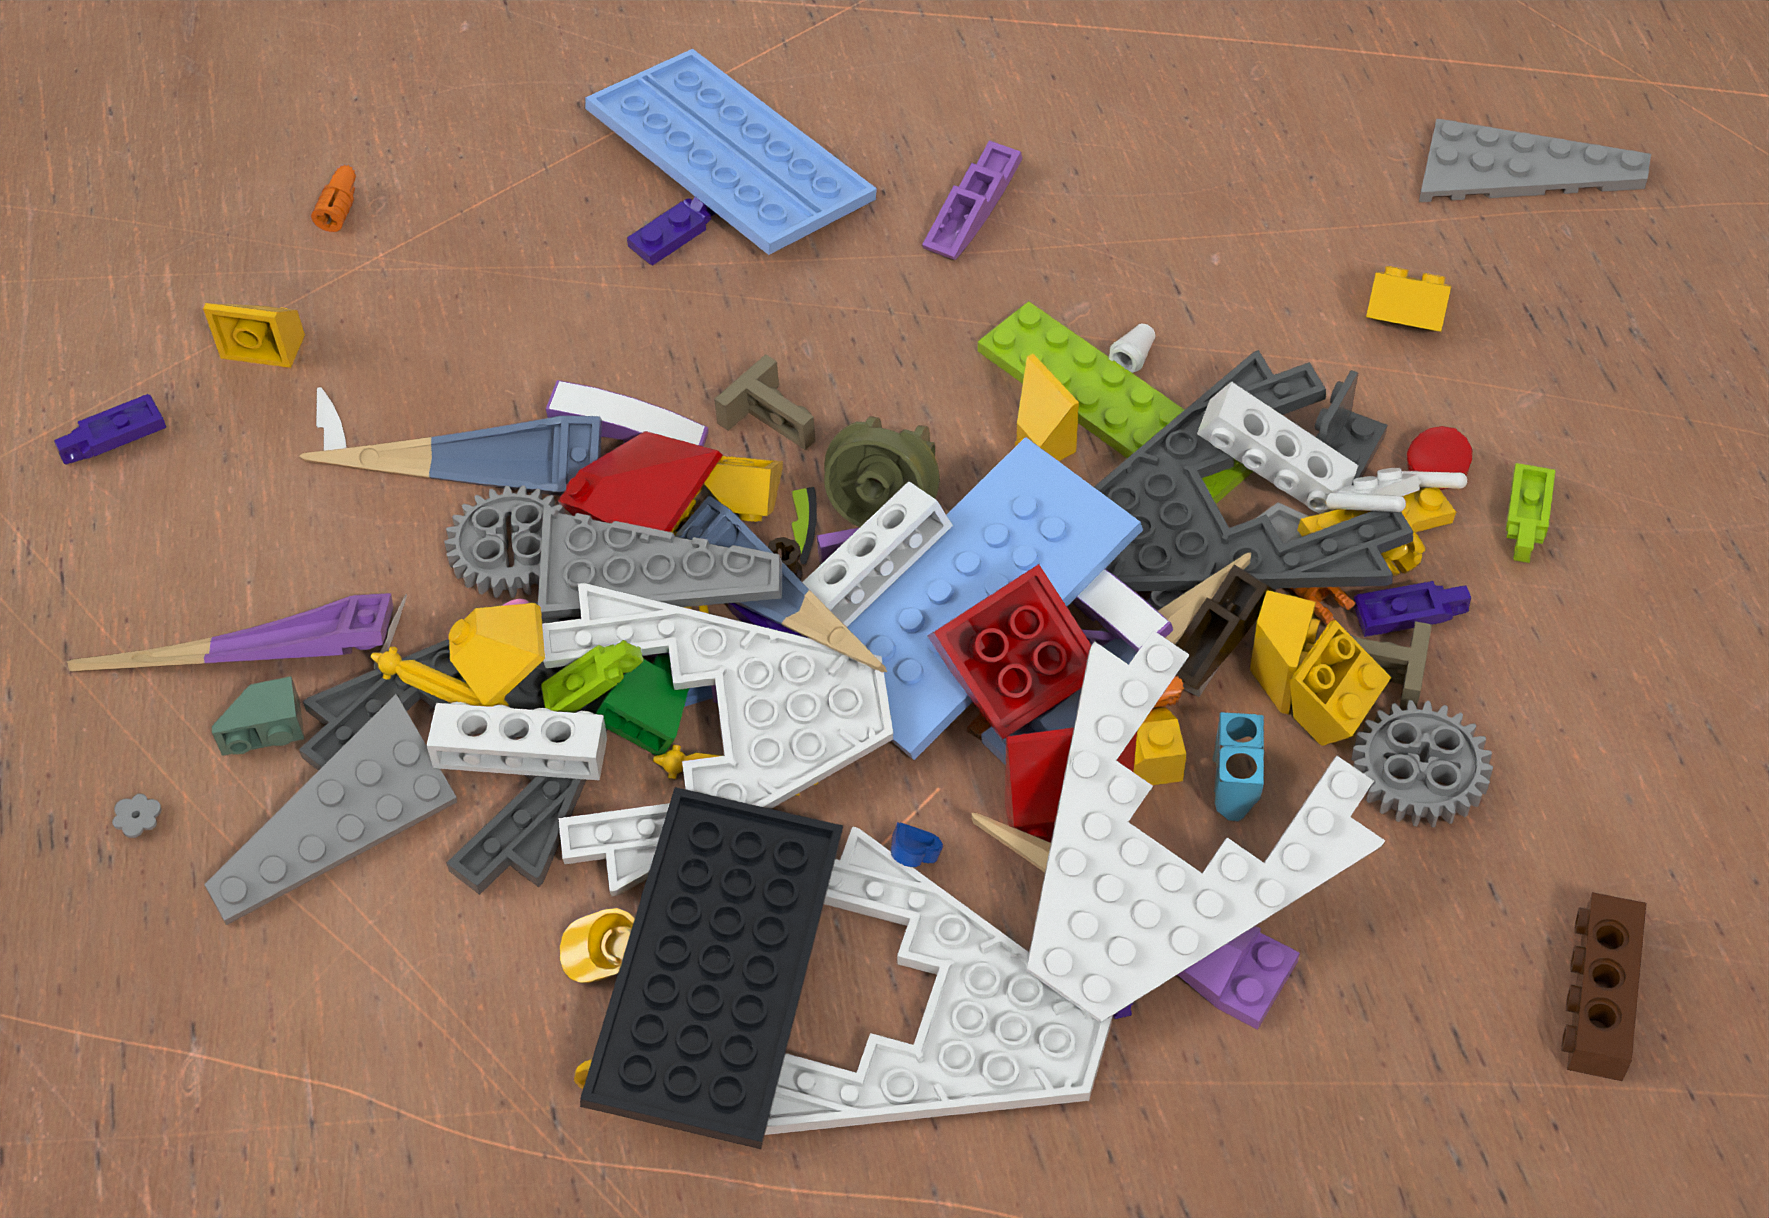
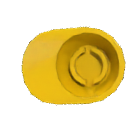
(595, 945)

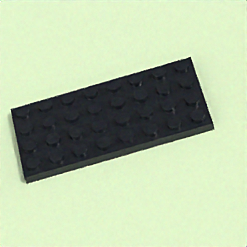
(713, 969)

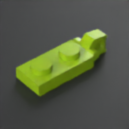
(1529, 508)
(590, 676)

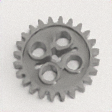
(480, 541)
(1423, 763)

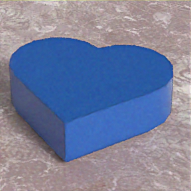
(913, 846)

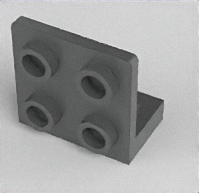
(1347, 431)

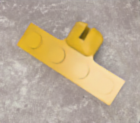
(1423, 511)

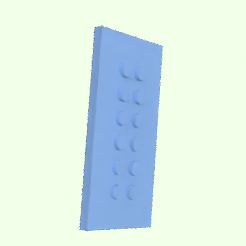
(731, 150)
(1011, 521)

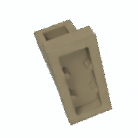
(758, 394)
(1403, 663)

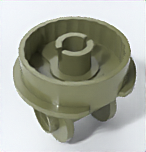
(871, 452)

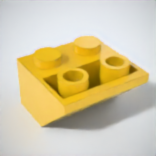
(1409, 299)
(1281, 643)
(1335, 686)

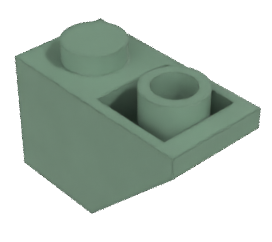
(260, 718)

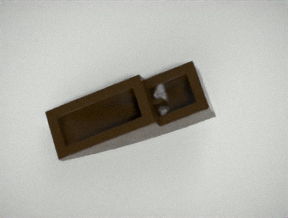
(1220, 625)

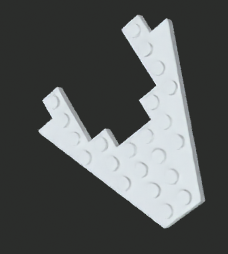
(783, 704)
(1125, 909)
(987, 1032)

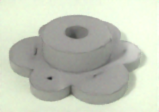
(136, 815)

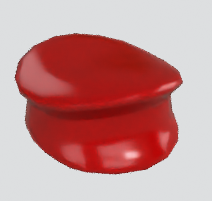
(1440, 451)

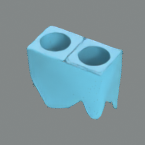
(1235, 795)

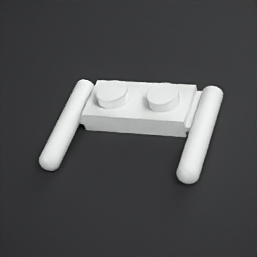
(1387, 489)

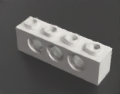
(1275, 447)
(878, 553)
(535, 754)

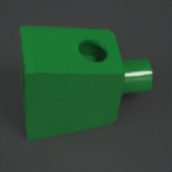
(646, 706)

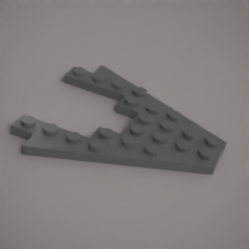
(1185, 531)
(525, 830)

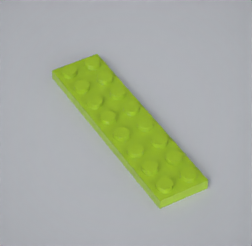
(1110, 398)

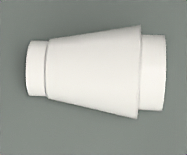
(1133, 347)

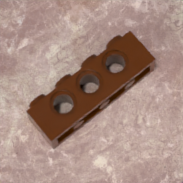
(1610, 1049)

